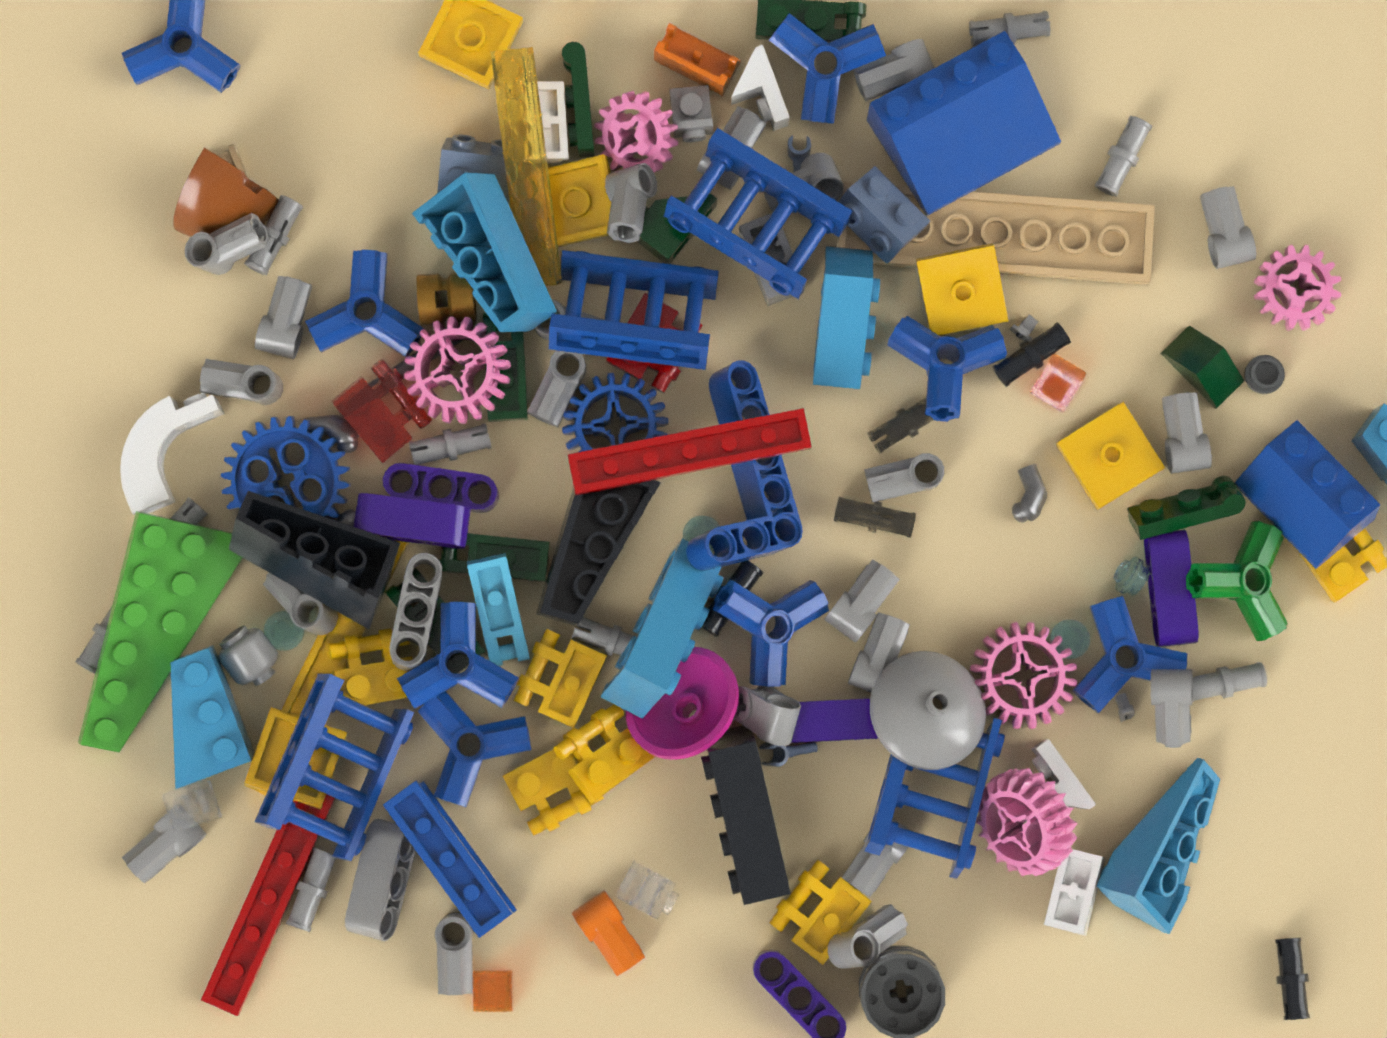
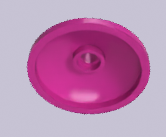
(704, 686)

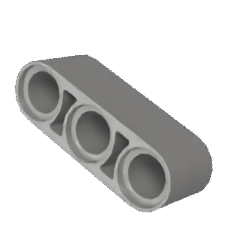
(412, 592)
(380, 881)

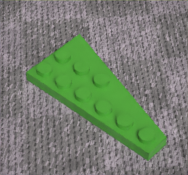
(160, 600)

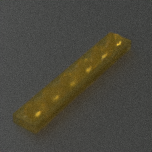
(526, 156)

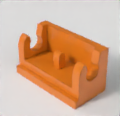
(696, 59)

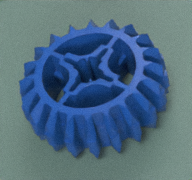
(612, 392)

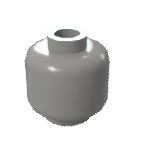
(248, 656)

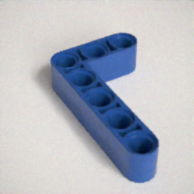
(752, 480)

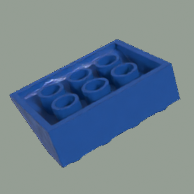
(963, 123)

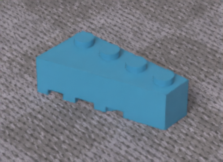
(663, 634)

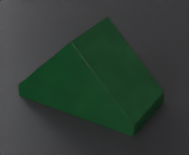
(1204, 365)

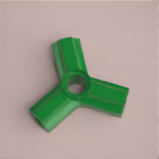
(1254, 566)

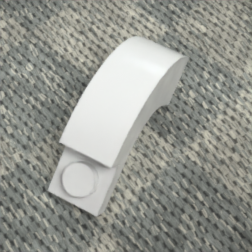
(147, 445)

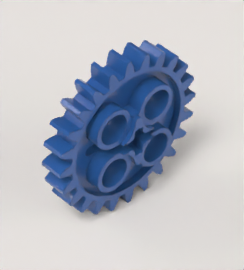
(317, 464)

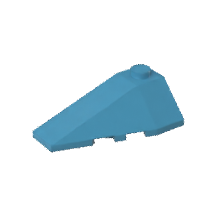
(1153, 860)

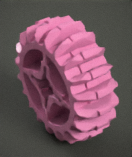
(441, 376)
(1020, 656)
(1045, 836)

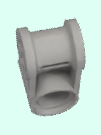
(768, 714)

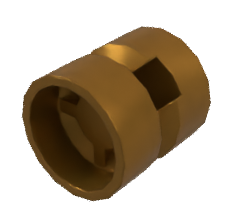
(459, 295)

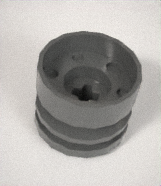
(918, 1009)

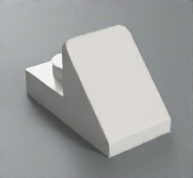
(760, 80)
(1052, 764)

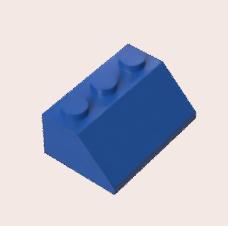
(1307, 494)

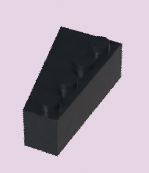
(588, 545)
(316, 555)
(747, 817)

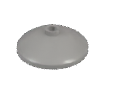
(910, 723)

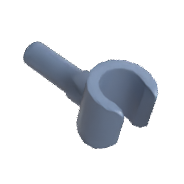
(798, 156)
(782, 753)

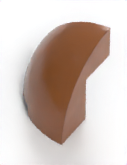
(217, 196)

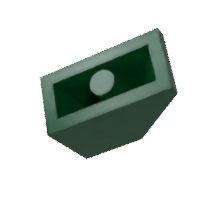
(660, 236)

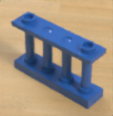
(759, 175)
(626, 340)
(296, 771)
(895, 794)
(450, 857)

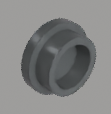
(1264, 374)

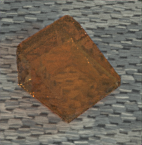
(1058, 382)
(493, 991)

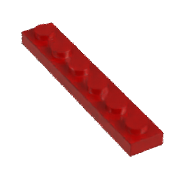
(689, 451)
(262, 913)

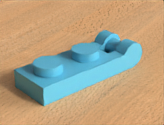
(498, 608)

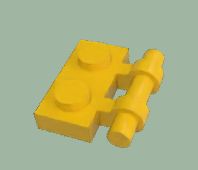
(1342, 570)
(368, 682)
(571, 683)
(609, 764)
(541, 779)
(834, 914)

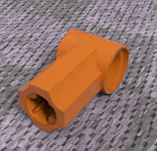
(604, 925)

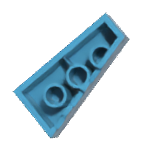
(488, 250)

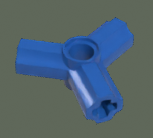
(803, 47)
(201, 59)
(367, 285)
(945, 380)
(751, 613)
(1115, 632)
(480, 677)
(496, 740)

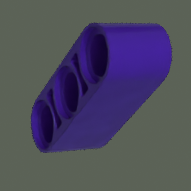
(425, 476)
(413, 520)
(1170, 602)
(834, 721)
(785, 982)

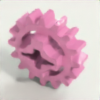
(651, 131)
(1301, 271)

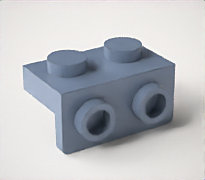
(466, 155)
(882, 214)

